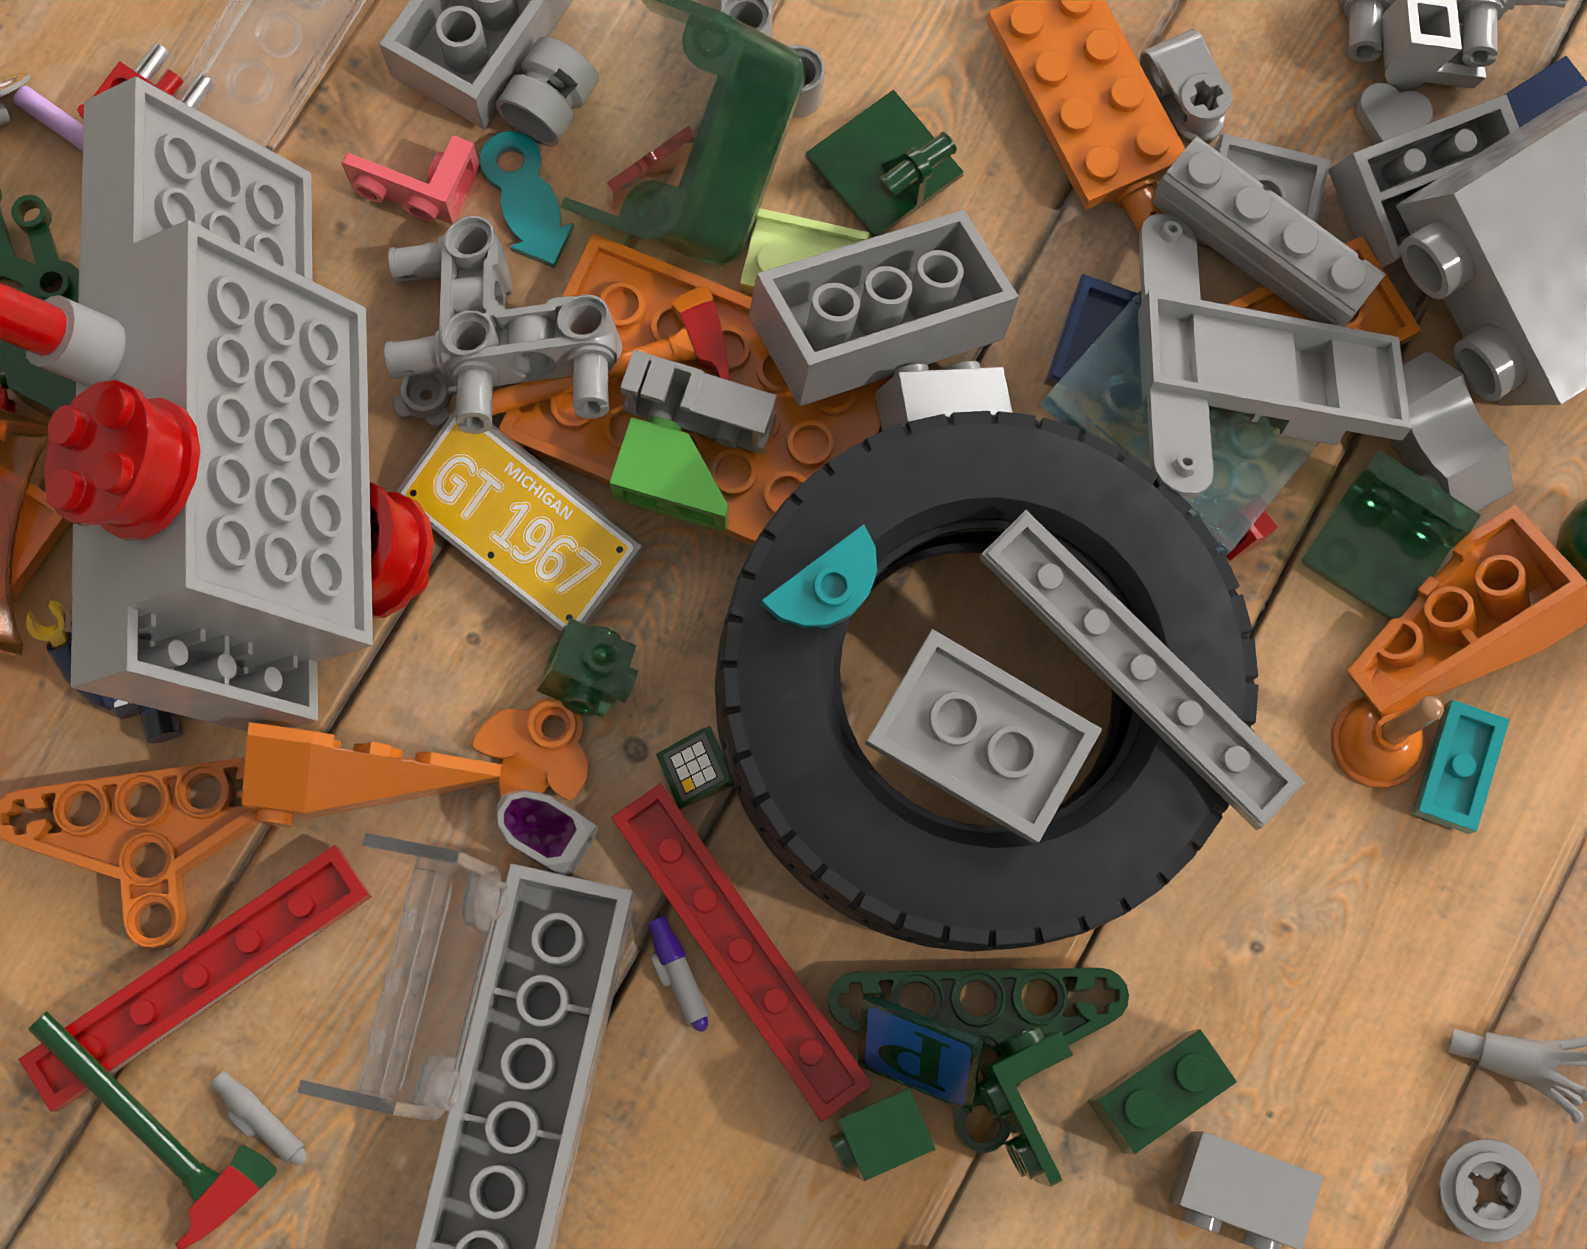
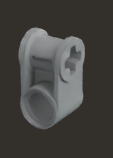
(1188, 85)

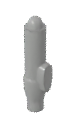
(254, 1118)

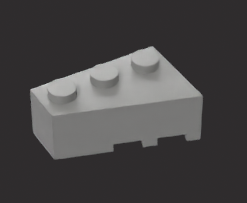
(1389, 172)

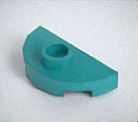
(829, 586)

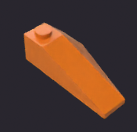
(1486, 609)
(311, 776)

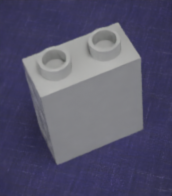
(1511, 258)

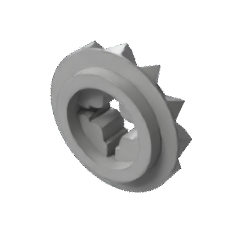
(1515, 1184)

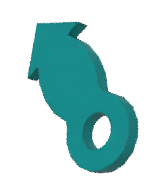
(526, 198)

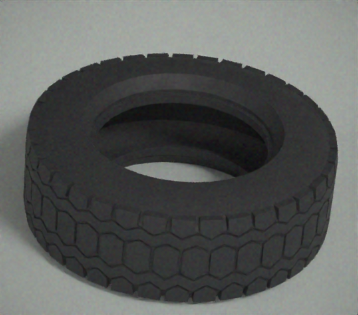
(839, 823)

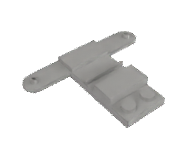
(1248, 361)

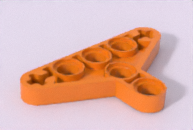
(118, 835)

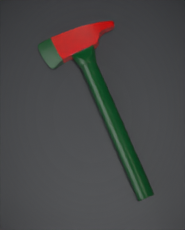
(213, 1194)

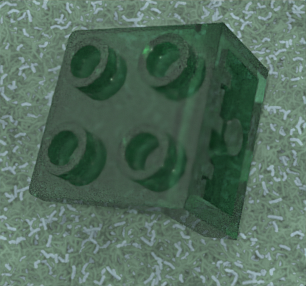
(1388, 536)

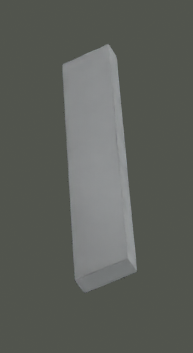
(1142, 670)

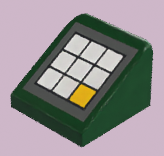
(695, 768)

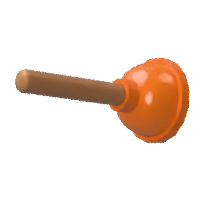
(1385, 748)

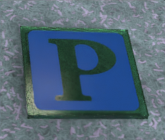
(919, 1052)

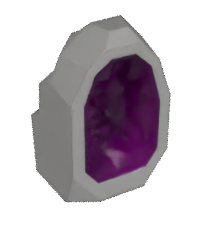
(545, 830)

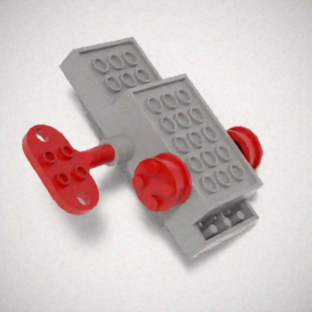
(211, 428)

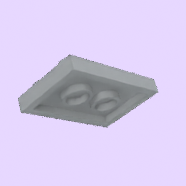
(983, 736)

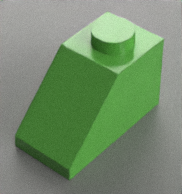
(667, 475)

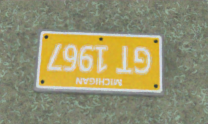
(521, 523)

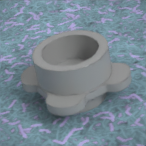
(431, 410)

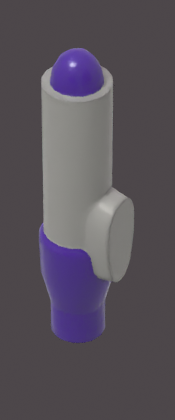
(675, 972)

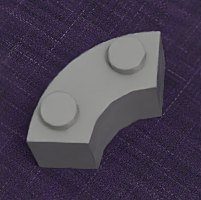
(1449, 438)

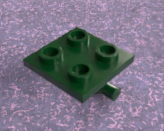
(885, 164)

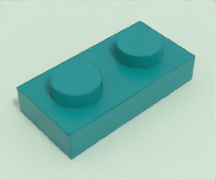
(1461, 767)

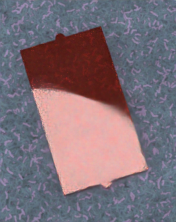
(651, 166)

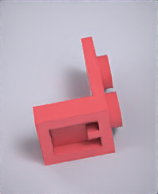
(448, 181)

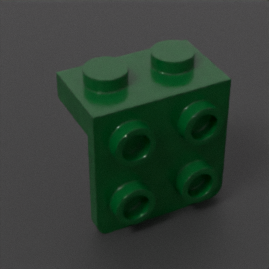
(1022, 1058)

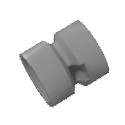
(551, 85)

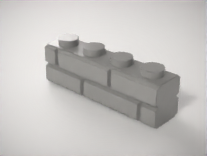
(1266, 236)

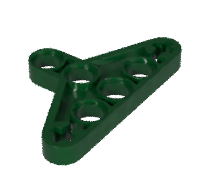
(1004, 1019)

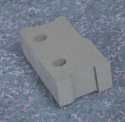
(699, 402)

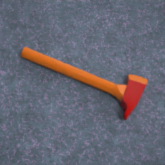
(698, 340)

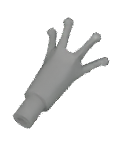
(1529, 1063)

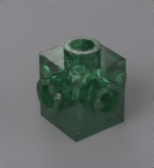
(589, 669)

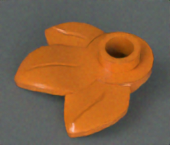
(532, 758)

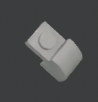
(1425, 45)

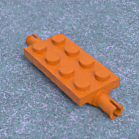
(1090, 99)

